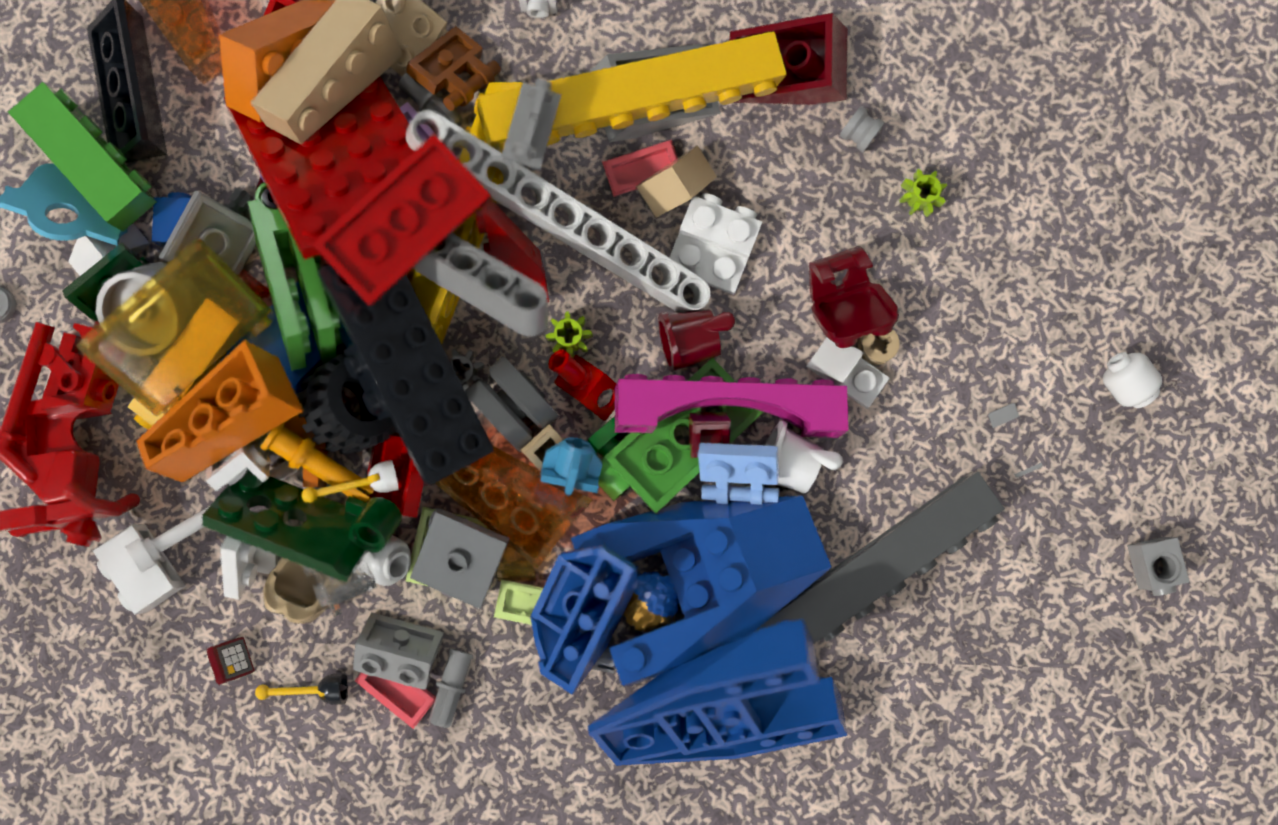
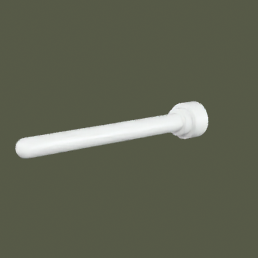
(147, 551)

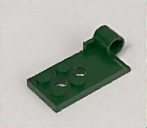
(328, 541)

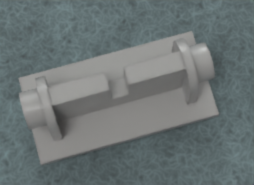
(531, 124)

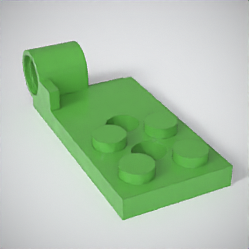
(655, 461)

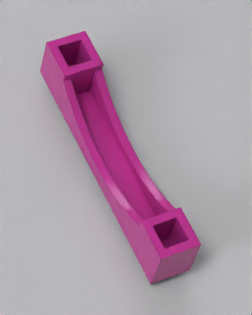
(815, 408)

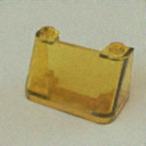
(176, 327)

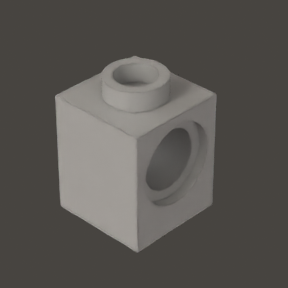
(1174, 570)

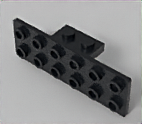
(408, 377)

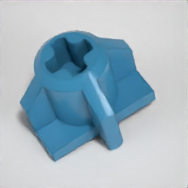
(572, 465)

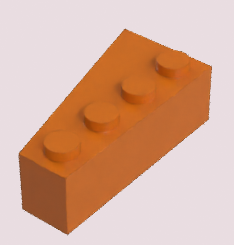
(259, 49)
(221, 414)

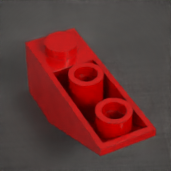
(510, 244)

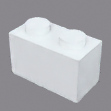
(137, 590)

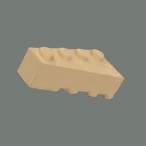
(328, 69)

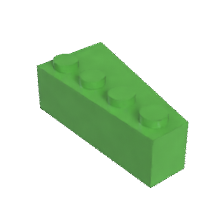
(83, 155)

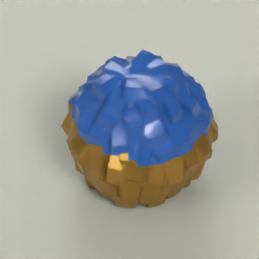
(652, 602)

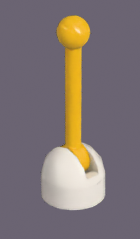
(380, 478)

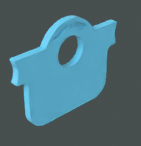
(51, 190)

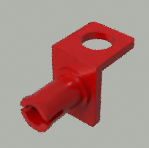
(583, 382)

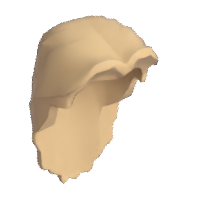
(292, 593)

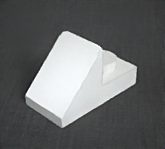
(849, 370)

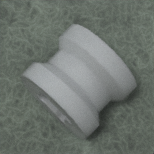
(862, 129)

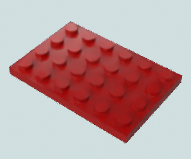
(333, 167)

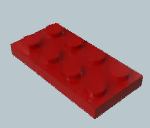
(402, 220)

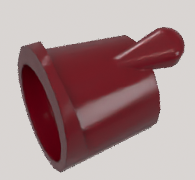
(692, 336)

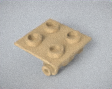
(413, 26)

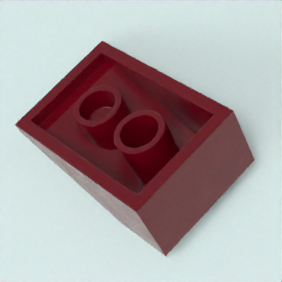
(813, 60)

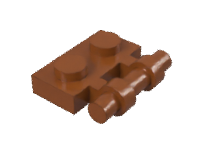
(445, 60)

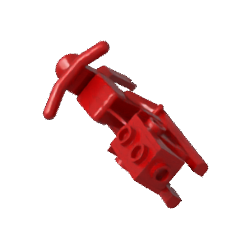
(41, 444)

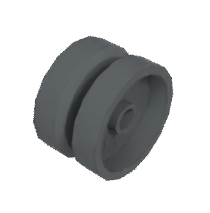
(512, 403)

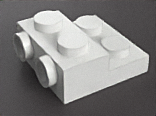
(716, 241)

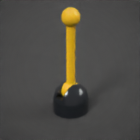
(327, 689)

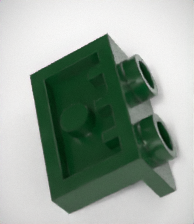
(85, 288)

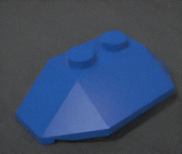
(580, 612)

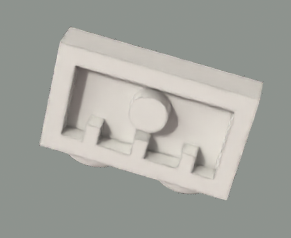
(235, 465)
(241, 564)

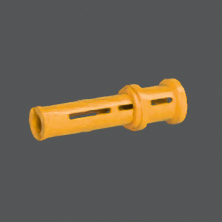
(302, 453)

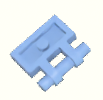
(739, 464)

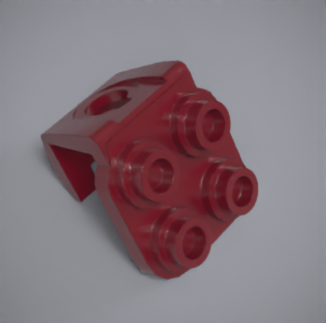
(851, 307)

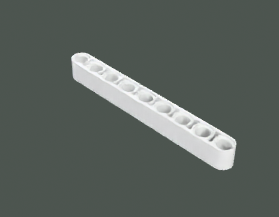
(580, 218)

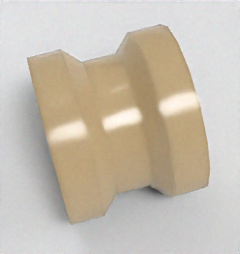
(873, 348)

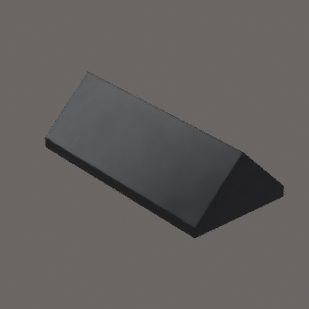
(126, 82)

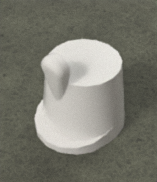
(799, 458)

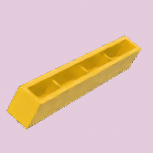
(647, 89)

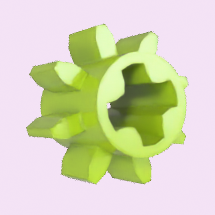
(913, 189)
(578, 340)

